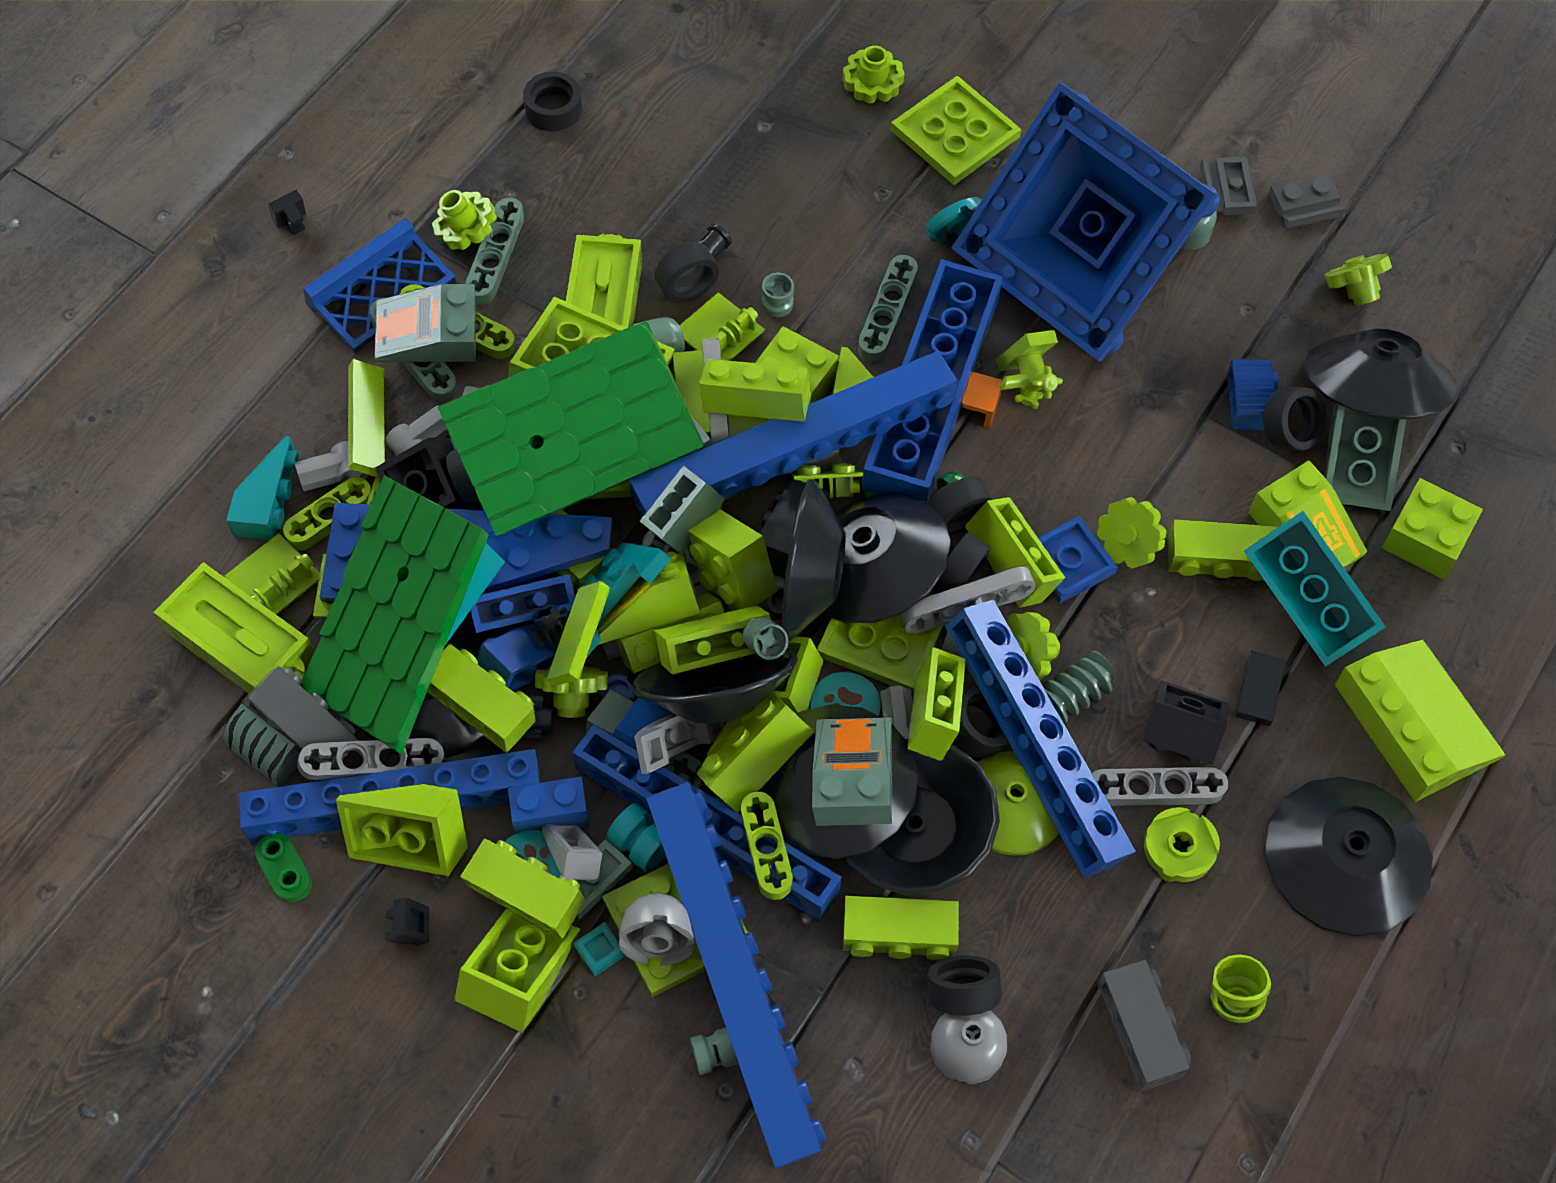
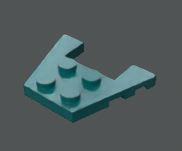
(621, 571)

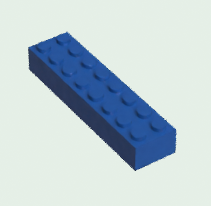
(955, 324)

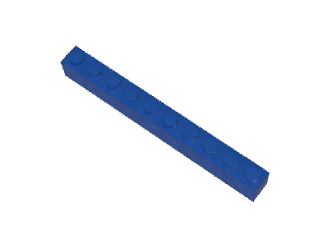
(828, 426)
(734, 975)

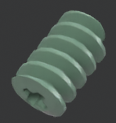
(1078, 683)

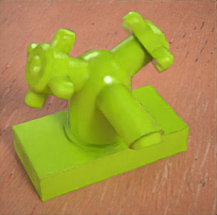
(1033, 376)

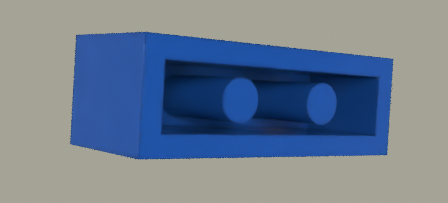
(518, 603)

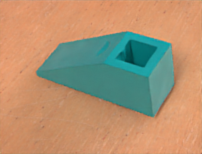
(260, 498)

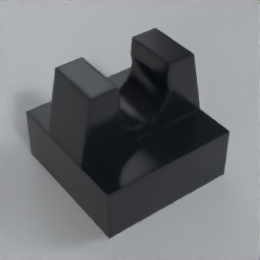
(288, 210)
(409, 922)

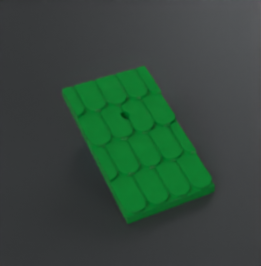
(571, 428)
(397, 609)

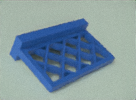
(357, 269)

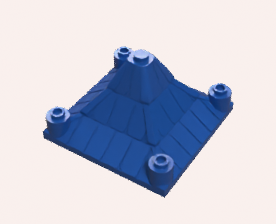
(1084, 221)

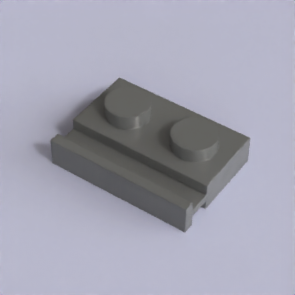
(1232, 182)
(1307, 201)

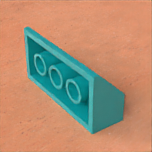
(1314, 588)

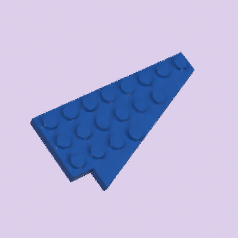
(528, 551)

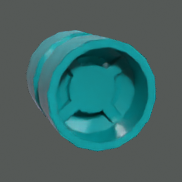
(636, 833)

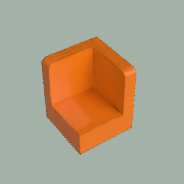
(982, 396)

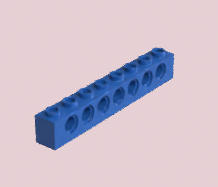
(1039, 739)
(619, 770)
(313, 805)

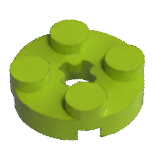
(1172, 863)

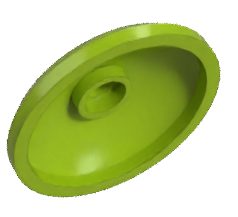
(1023, 820)

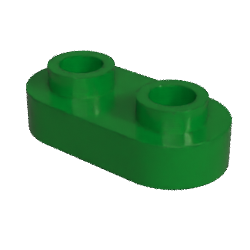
(282, 865)

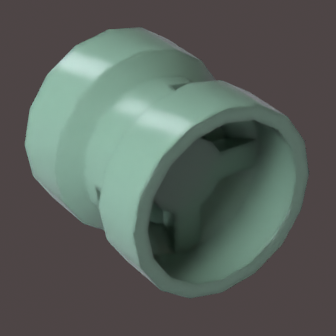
(777, 295)
(771, 644)
(705, 1055)

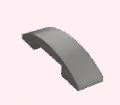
(670, 737)

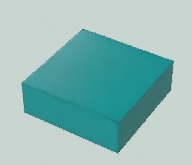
(599, 949)

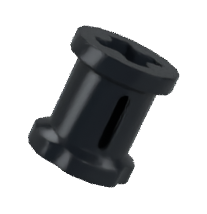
(716, 239)

